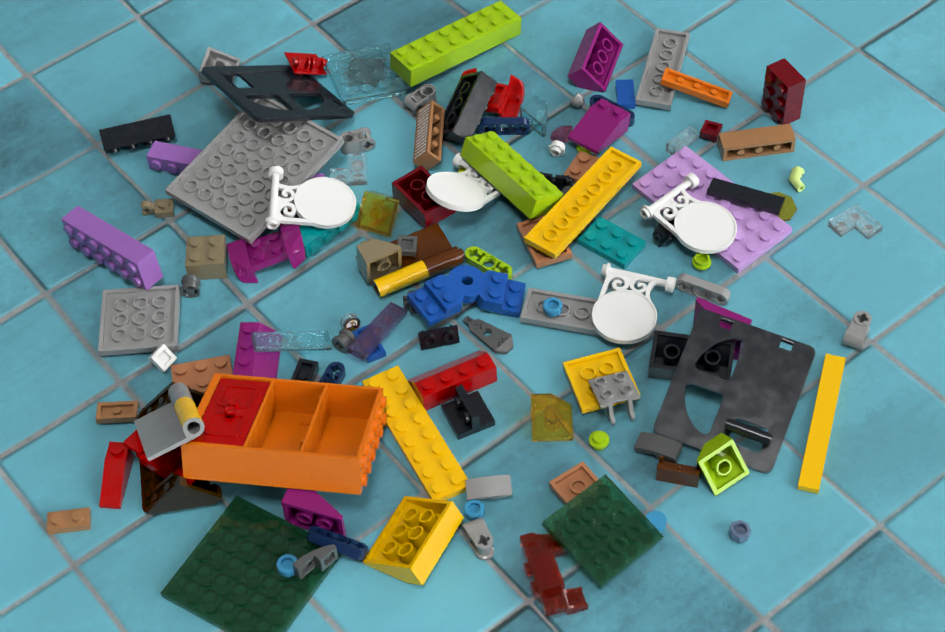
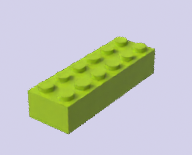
(510, 174)

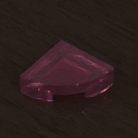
(561, 133)

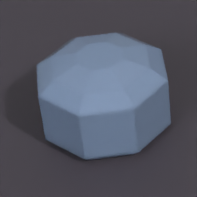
(739, 531)

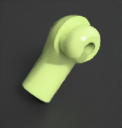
(795, 180)

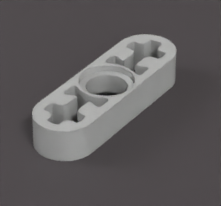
(714, 293)

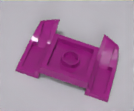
(266, 251)

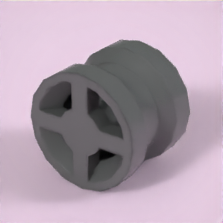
(190, 285)
(343, 340)

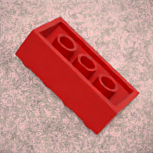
(439, 384)

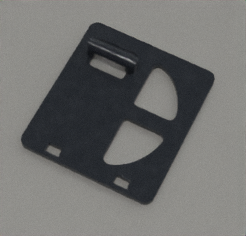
(276, 83)
(759, 392)

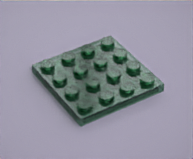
(602, 531)

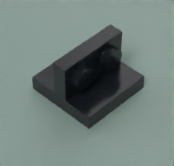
(467, 413)

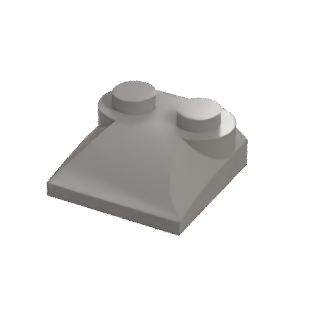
(216, 58)

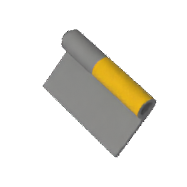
(170, 424)

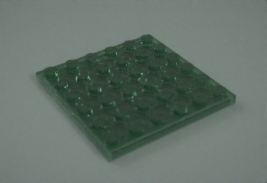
(235, 576)

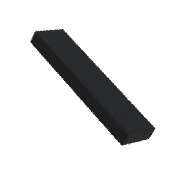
(745, 196)

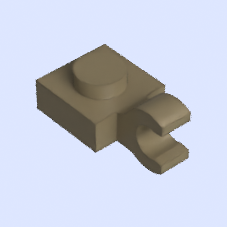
(161, 208)

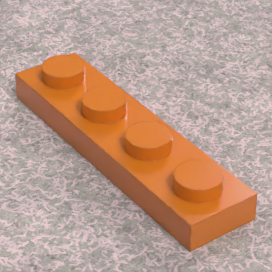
(696, 87)

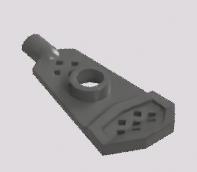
(498, 341)

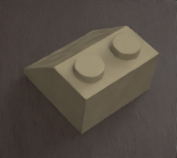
(378, 258)

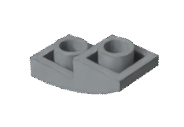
(489, 487)

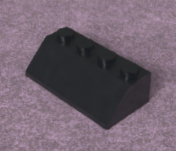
(467, 106)
(137, 132)
(669, 346)

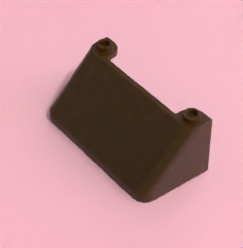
(173, 492)

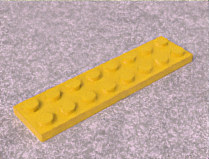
(582, 202)
(419, 437)

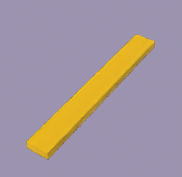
(821, 424)

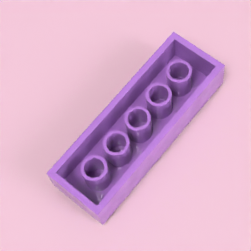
(112, 248)

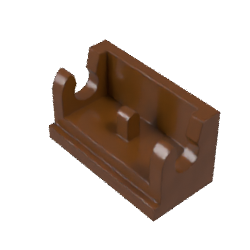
(677, 473)

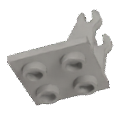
(614, 389)

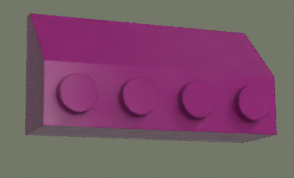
(595, 59)
(254, 363)

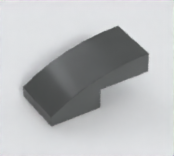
(658, 445)
(320, 558)

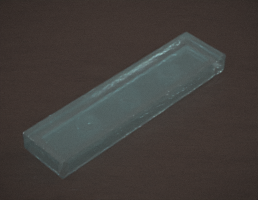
(291, 341)

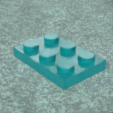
(612, 242)

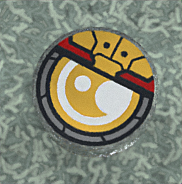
(350, 322)

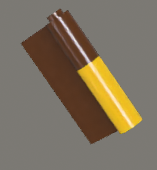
(432, 257)

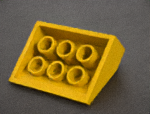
(414, 538)

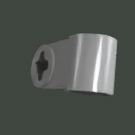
(420, 98)
(355, 141)
(858, 330)
(479, 538)

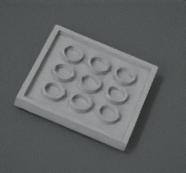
(139, 320)

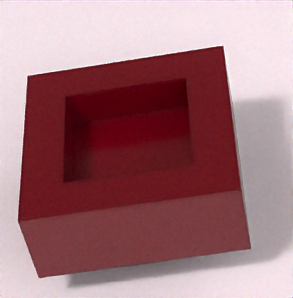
(711, 130)

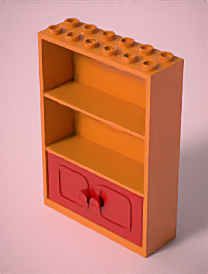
(286, 434)

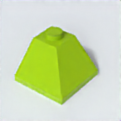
(721, 463)

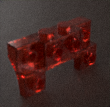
(546, 577)

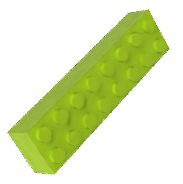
(455, 43)

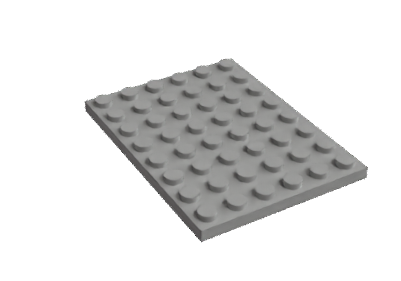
(231, 174)

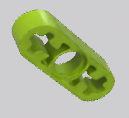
(485, 257)

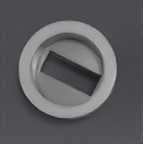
(577, 101)

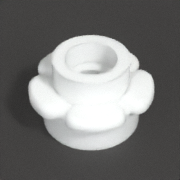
(557, 148)

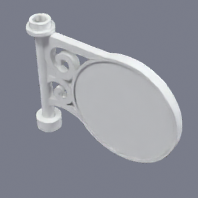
(460, 190)
(318, 202)
(697, 224)
(627, 314)

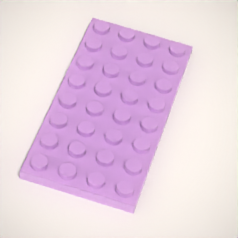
(756, 229)

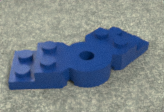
(467, 284)

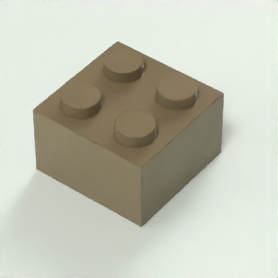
(207, 256)

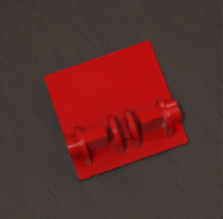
(306, 63)

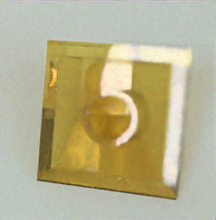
(377, 212)
(550, 418)

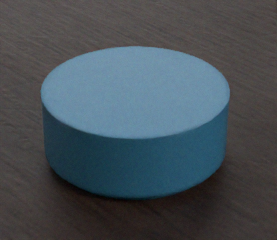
(552, 307)
(474, 509)
(658, 519)
(284, 565)

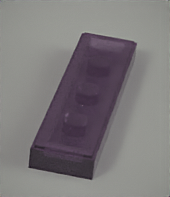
(377, 331)

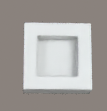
(162, 358)

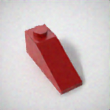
(115, 475)

